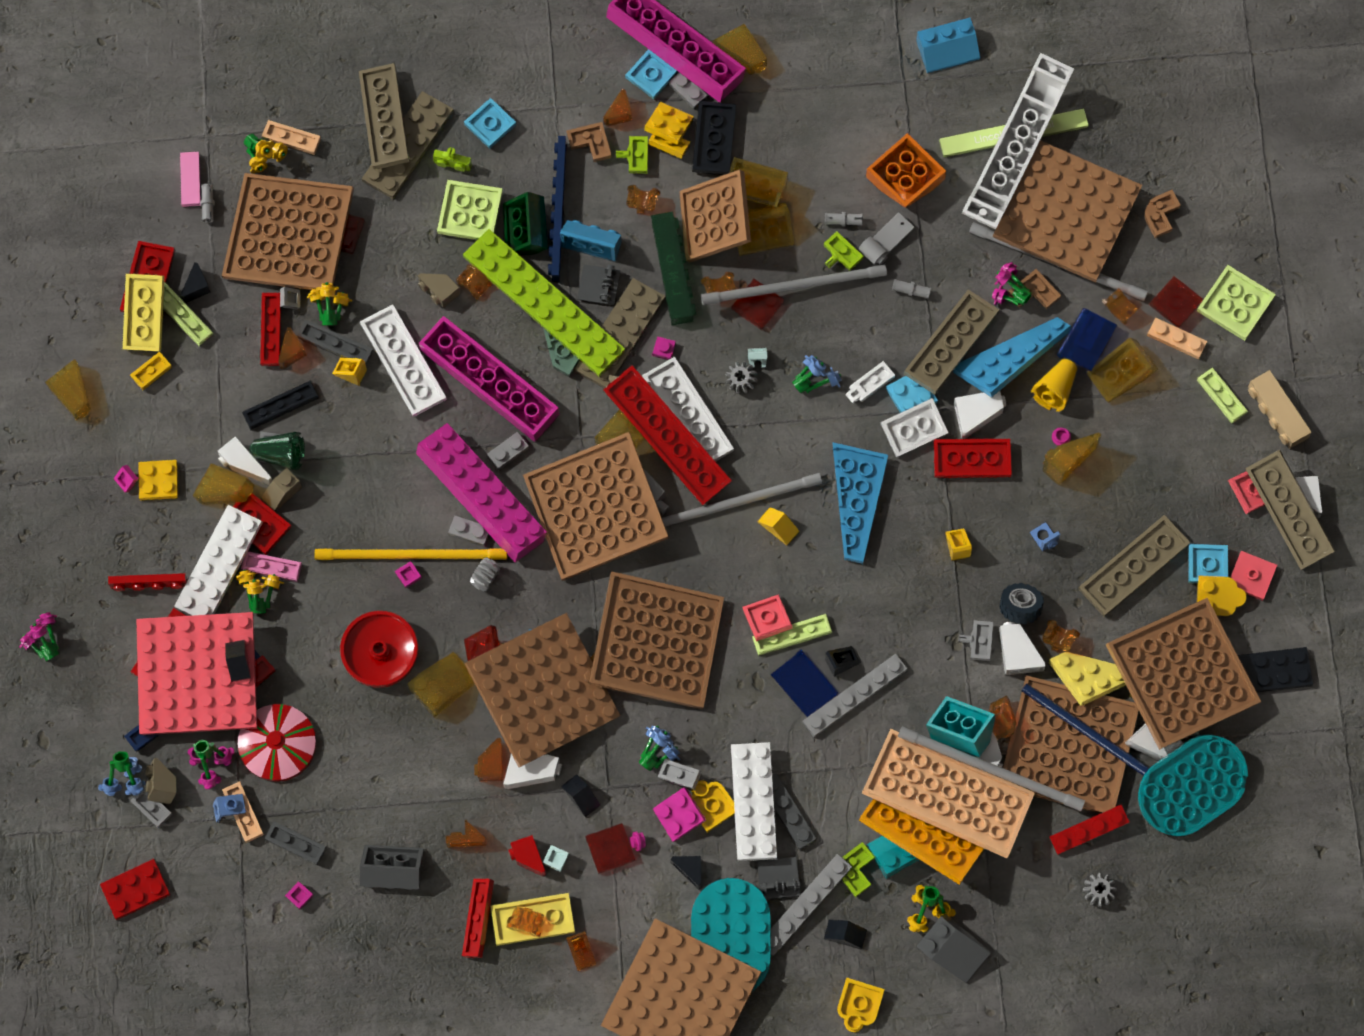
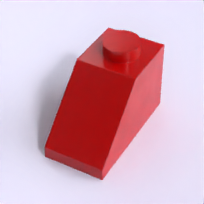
(527, 855)

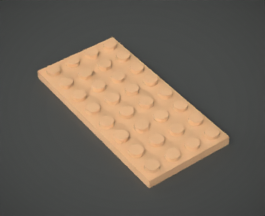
(949, 794)

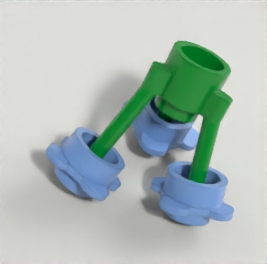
(817, 368)
(661, 738)
(126, 764)

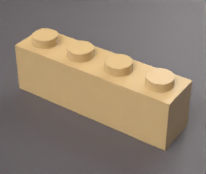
(1279, 409)

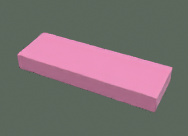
(190, 179)
(270, 565)

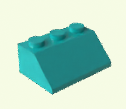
(961, 726)
(890, 856)

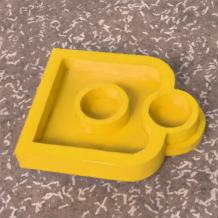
(1221, 593)
(713, 803)
(859, 1004)

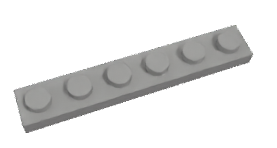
(854, 695)
(808, 902)

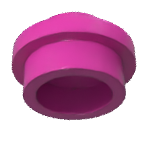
(1061, 436)
(637, 841)

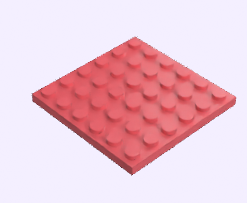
(186, 674)

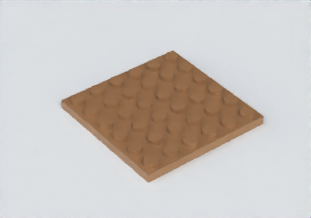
(1067, 211)
(287, 232)
(596, 506)
(656, 640)
(1183, 673)
(541, 690)
(1063, 757)
(680, 988)

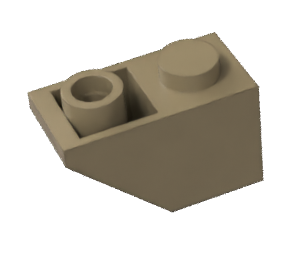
(440, 288)
(160, 783)

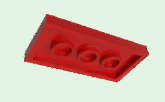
(151, 260)
(972, 458)

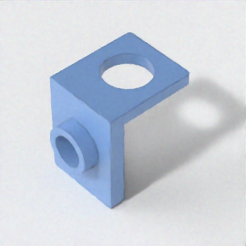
(1049, 542)
(228, 806)

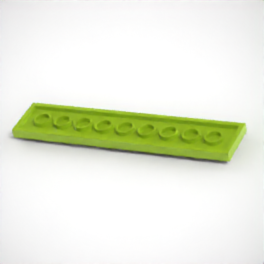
(544, 303)

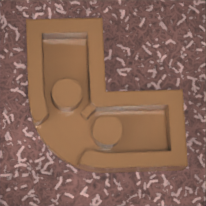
(1156, 211)

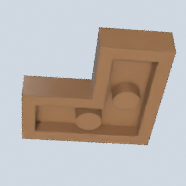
(591, 136)
(1040, 289)

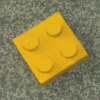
(668, 123)
(158, 480)

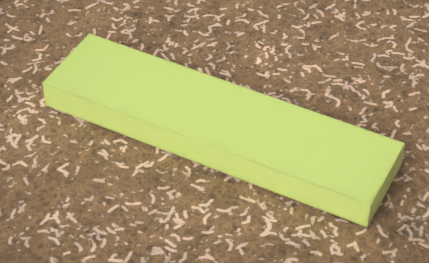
(185, 317)
(800, 632)

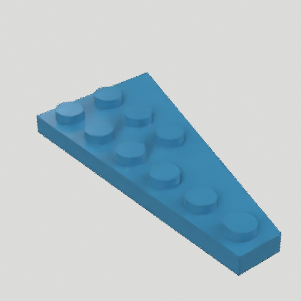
(1004, 362)
(858, 488)

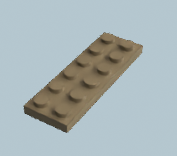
(384, 116)
(422, 126)
(626, 326)
(951, 342)
(1290, 509)
(1134, 565)

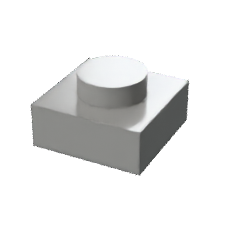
(290, 298)

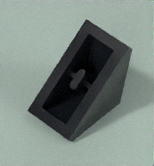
(195, 285)
(841, 659)
(237, 660)
(581, 795)
(689, 867)
(845, 933)

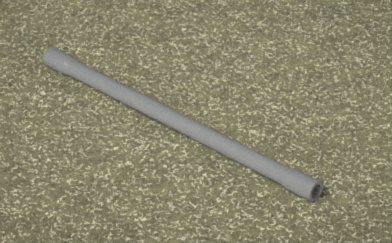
(1131, 290)
(717, 297)
(805, 482)
(1066, 799)

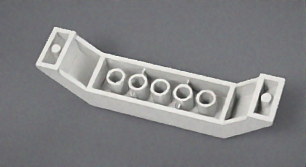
(1018, 141)

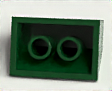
(525, 224)

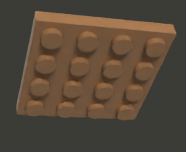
(715, 216)

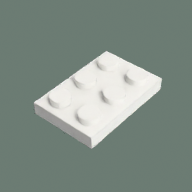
(914, 427)

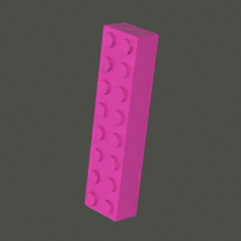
(678, 45)
(489, 379)
(481, 492)

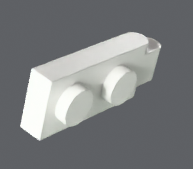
(870, 383)

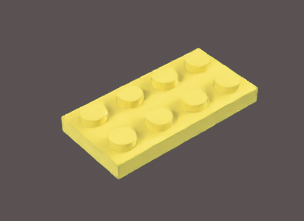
(143, 312)
(556, 921)

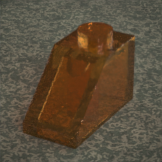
(1005, 719)
(490, 763)

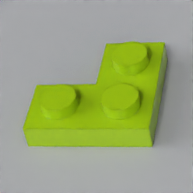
(855, 879)

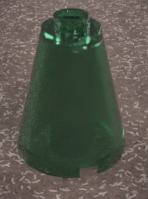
(280, 450)

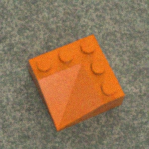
(906, 172)

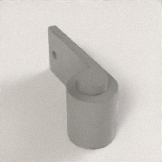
(886, 239)

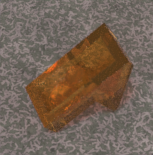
(471, 838)

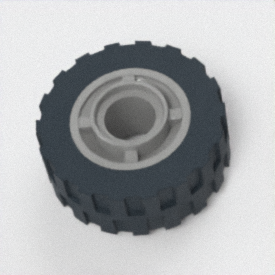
(1021, 603)

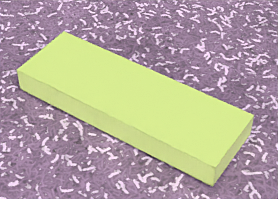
(1222, 395)

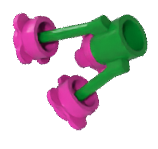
(1021, 293)
(37, 631)
(201, 753)

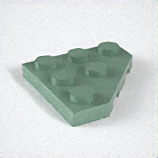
(560, 356)

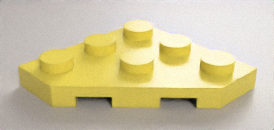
(1086, 676)

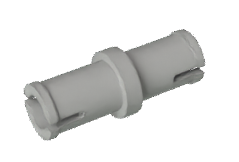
(207, 203)
(843, 219)
(911, 289)

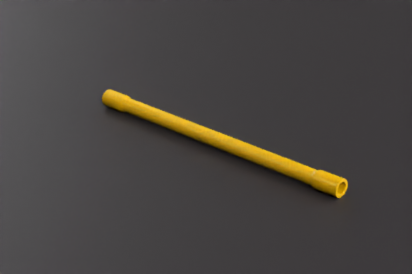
(330, 554)

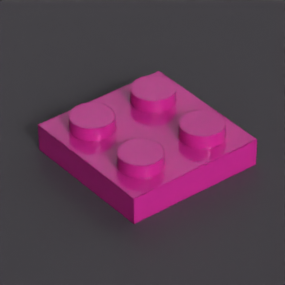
(679, 814)

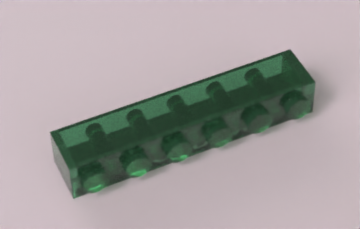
(672, 268)

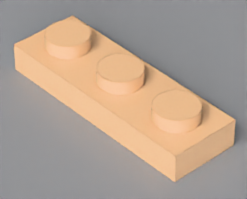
(291, 137)
(1177, 338)
(246, 822)

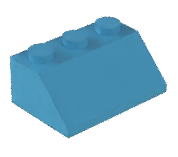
(948, 45)
(590, 240)

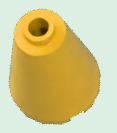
(1055, 386)

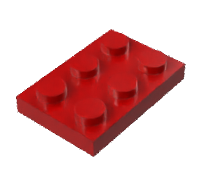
(273, 525)
(135, 889)

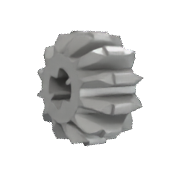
(747, 372)
(485, 574)
(1092, 886)

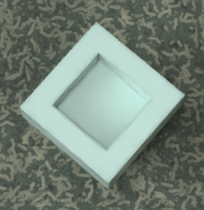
(757, 354)
(555, 858)

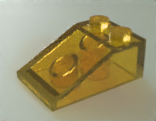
(1122, 370)
(1068, 456)
(441, 684)

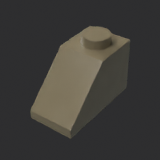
(281, 490)

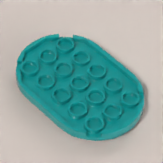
(1193, 785)
(735, 921)

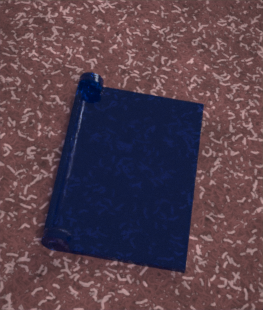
(1087, 339)
(804, 683)

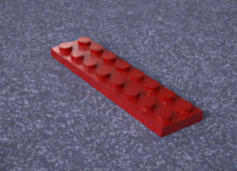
(667, 435)

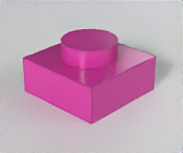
(664, 348)
(126, 478)
(408, 574)
(299, 895)

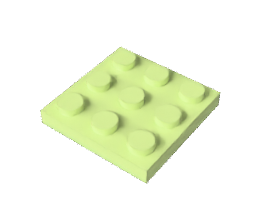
(469, 210)
(1236, 302)

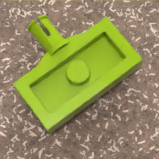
(636, 154)
(452, 159)
(842, 252)

